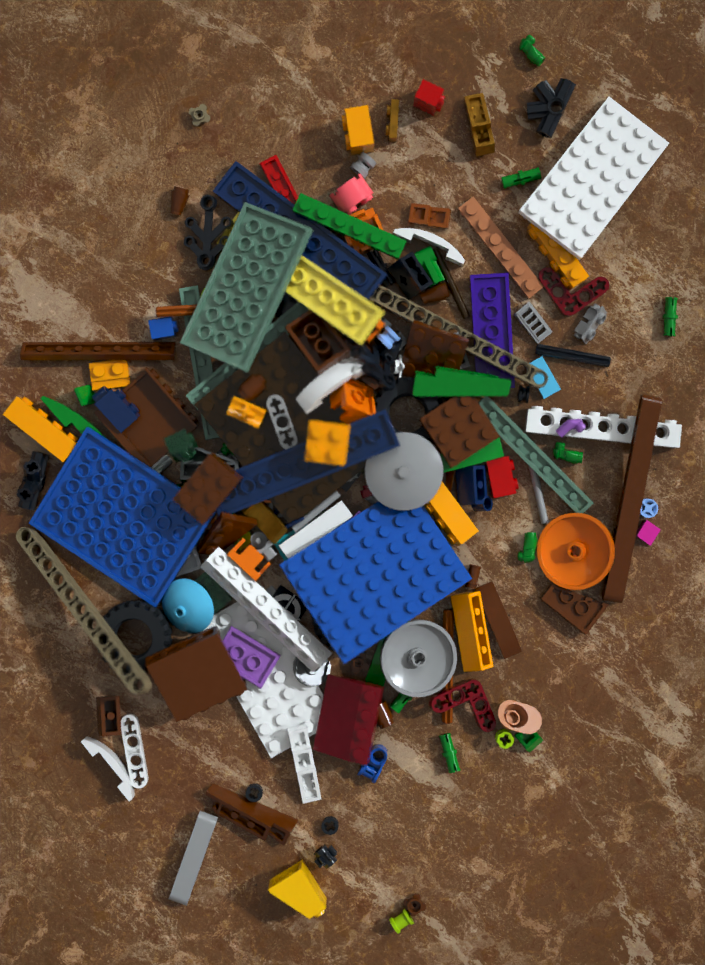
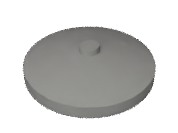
(405, 475)
(418, 658)

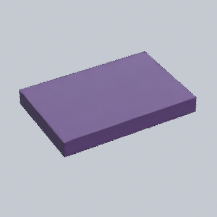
(250, 656)

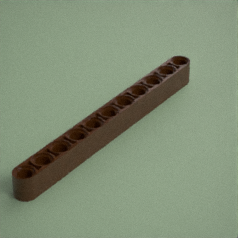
(632, 496)

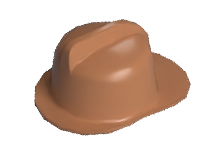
(519, 717)

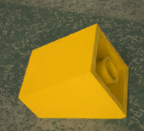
(299, 890)

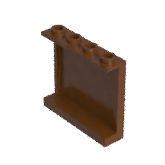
(159, 418)
(195, 674)

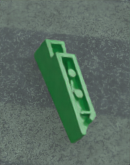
(459, 383)

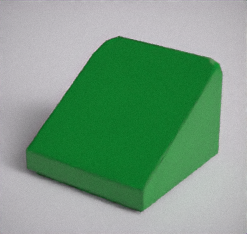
(84, 395)
(529, 741)

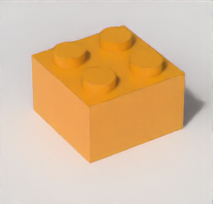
(359, 130)
(327, 442)

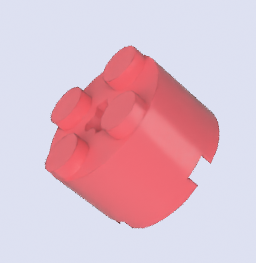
(352, 194)

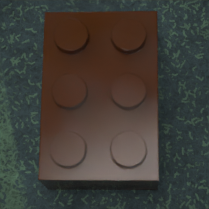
(317, 341)
(207, 488)

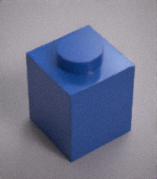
(163, 328)

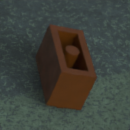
(108, 715)

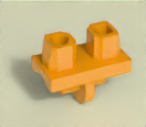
(246, 412)

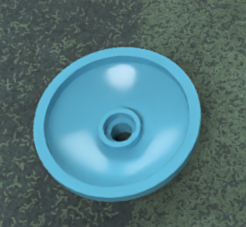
(188, 606)

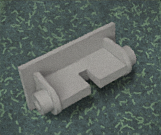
(587, 330)

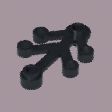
(207, 236)
(372, 361)

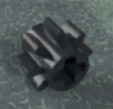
(325, 856)

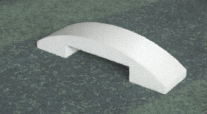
(408, 233)
(329, 381)
(95, 746)

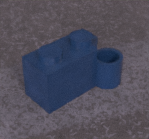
(116, 407)
(473, 488)

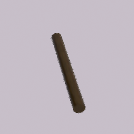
(451, 284)

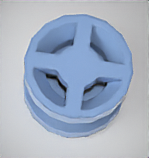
(388, 337)
(650, 508)

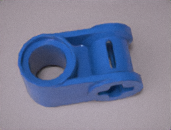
(374, 767)

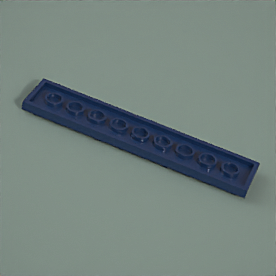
(323, 247)
(290, 470)

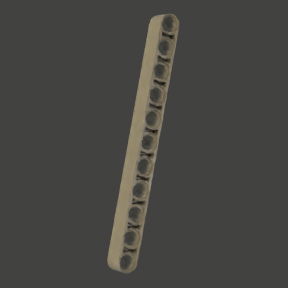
(480, 344)
(91, 613)

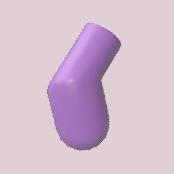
(569, 425)

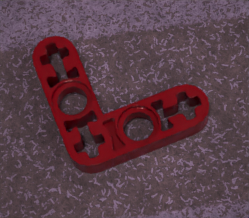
(567, 297)
(472, 698)

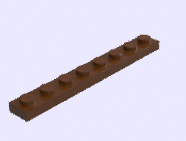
(97, 351)

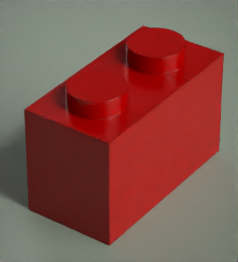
(429, 98)
(501, 477)

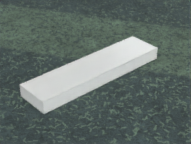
(316, 529)

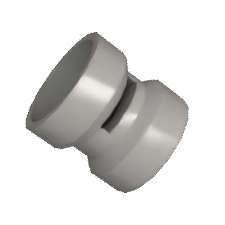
(363, 164)

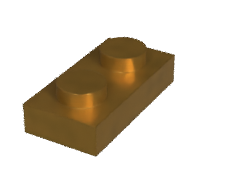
(392, 112)

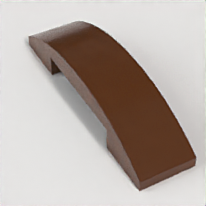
(499, 620)

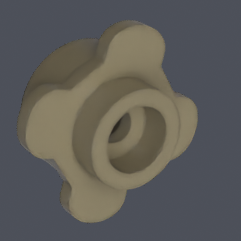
(204, 116)

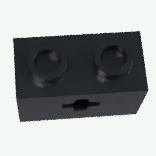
(410, 275)

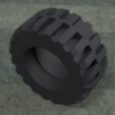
(403, 388)
(151, 617)

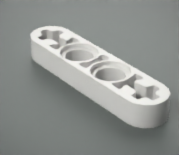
(131, 751)

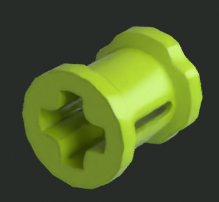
(507, 743)
(401, 921)

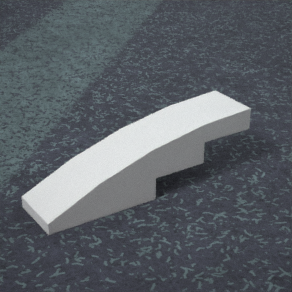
(304, 763)

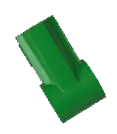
(428, 261)

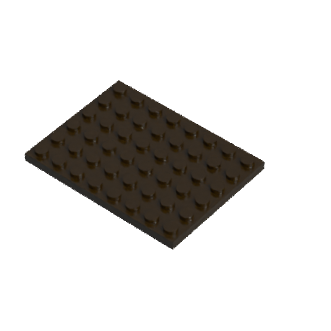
(286, 376)

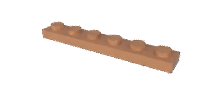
(500, 247)

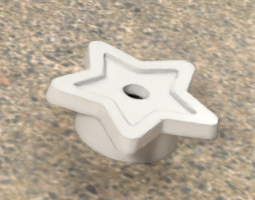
(397, 367)

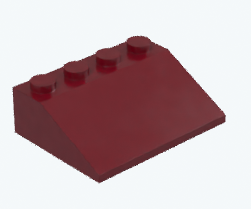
(348, 719)

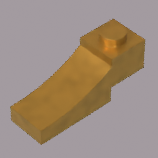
(479, 124)
(266, 521)

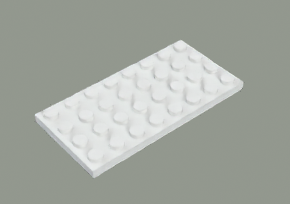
(593, 178)
(282, 699)

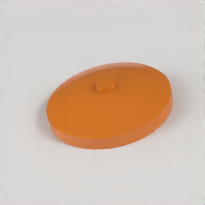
(575, 551)

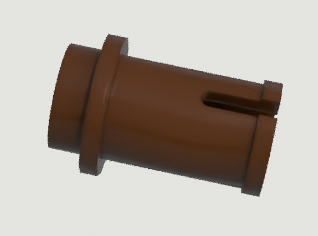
(474, 572)

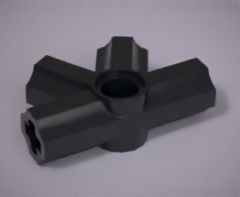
(548, 98)
(33, 480)

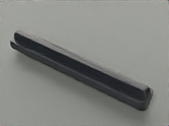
(573, 355)

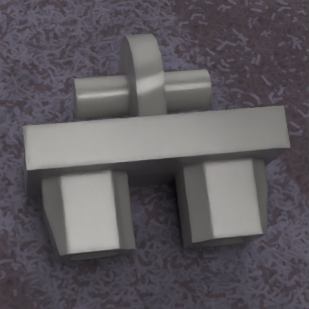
(263, 545)

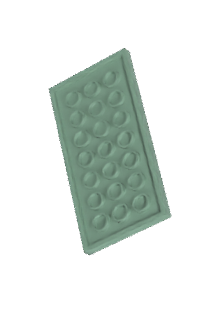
(246, 286)

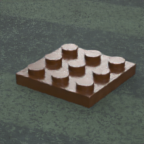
(431, 348)
(459, 428)

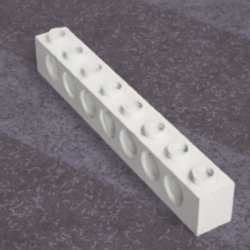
(533, 424)
(266, 609)

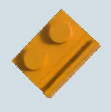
(109, 374)

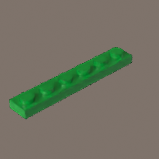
(349, 226)

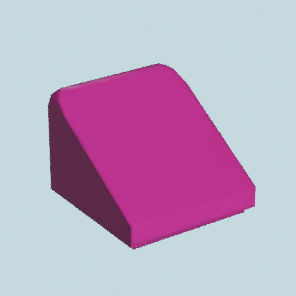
(647, 532)

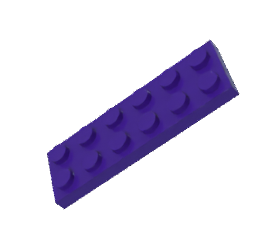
(492, 319)

